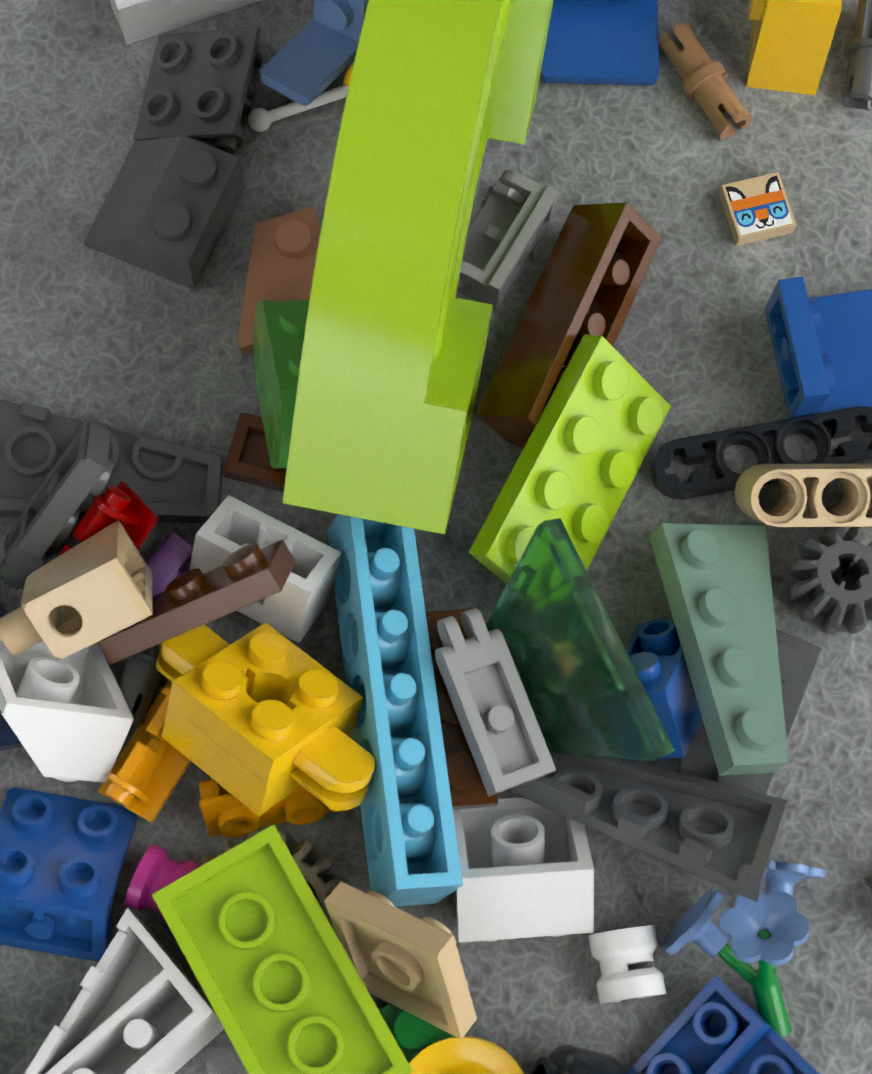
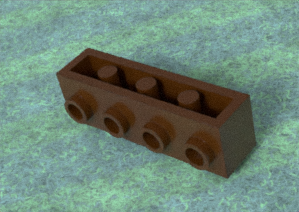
(580, 292)

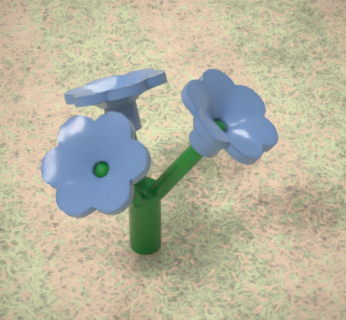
(757, 932)

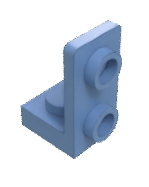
(317, 51)

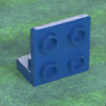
(602, 43)
(821, 347)
(60, 871)

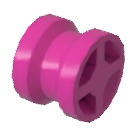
(153, 874)

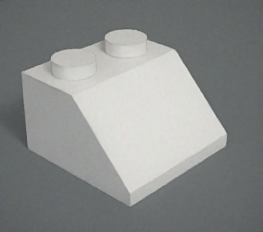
(522, 872)

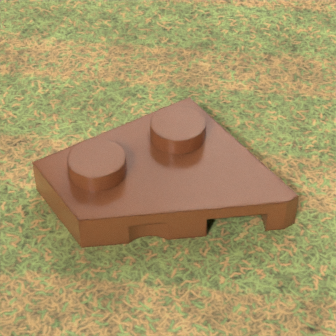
(279, 265)

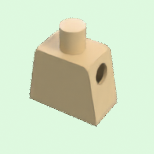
(82, 596)

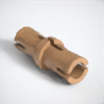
(704, 81)

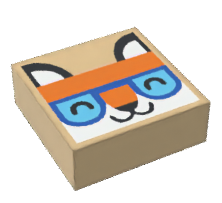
(757, 209)

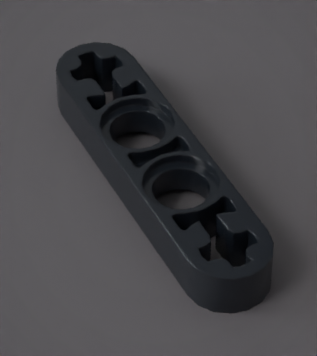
(768, 446)

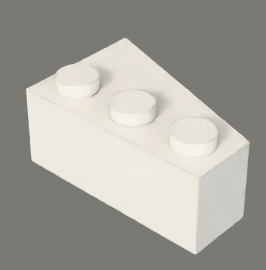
(132, 1013)

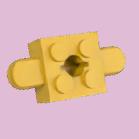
(263, 718)

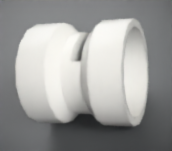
(626, 964)

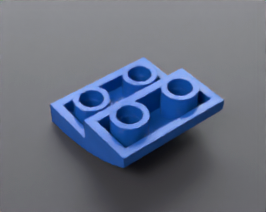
(720, 1037)

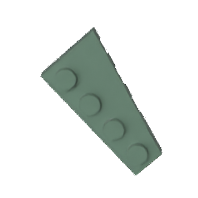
(727, 631)

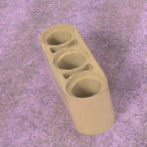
(802, 495)

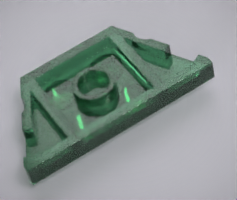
(572, 656)

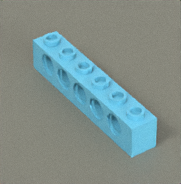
(390, 664)

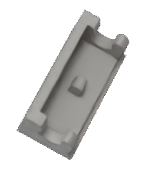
(504, 236)

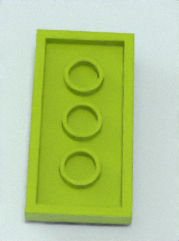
(575, 458)
(276, 966)

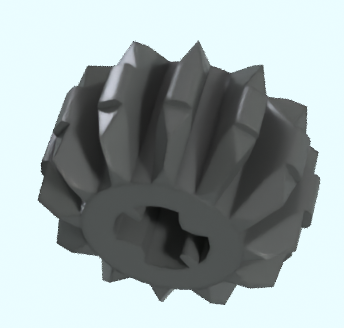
(815, 571)

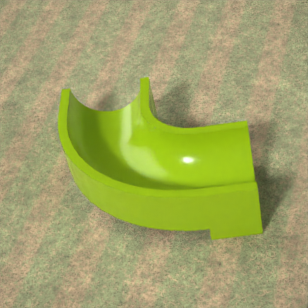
(385, 339)

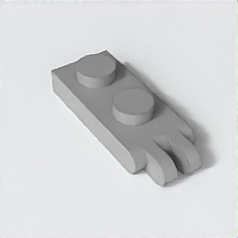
(491, 704)

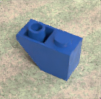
(666, 679)

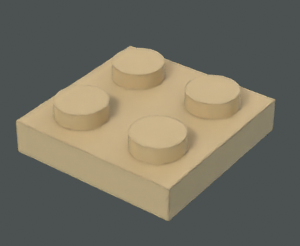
(403, 958)

